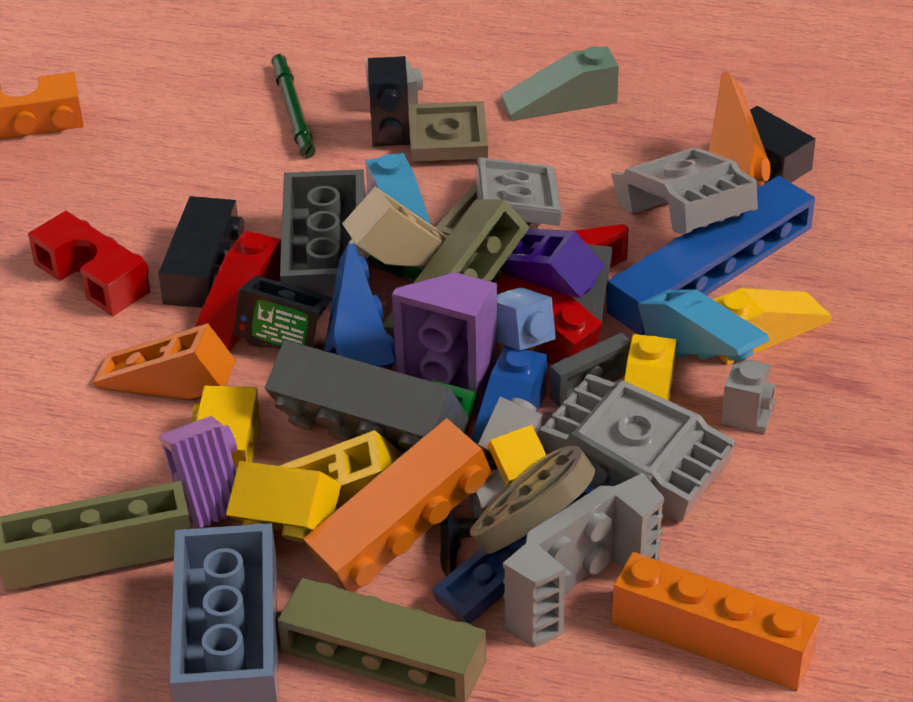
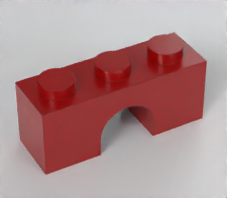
(109, 271)

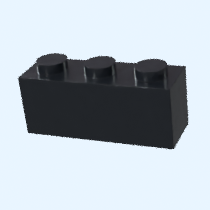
(198, 249)

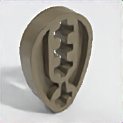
(533, 498)

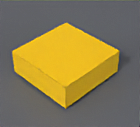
(515, 452)

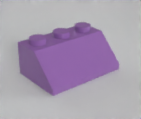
(447, 331)

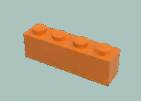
(398, 506)
(715, 620)

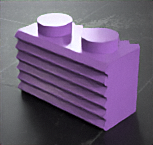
(203, 462)

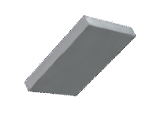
(525, 186)

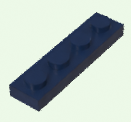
(478, 580)

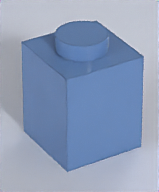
(524, 319)

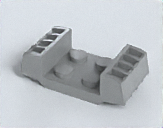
(694, 183)
(648, 432)
(574, 545)

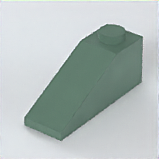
(570, 84)

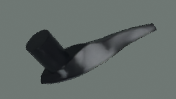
(450, 532)

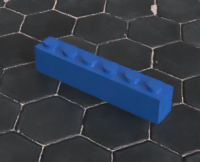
(713, 253)

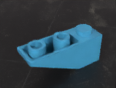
(699, 325)

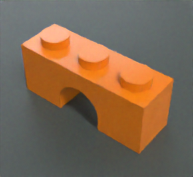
(47, 109)

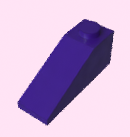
(555, 261)

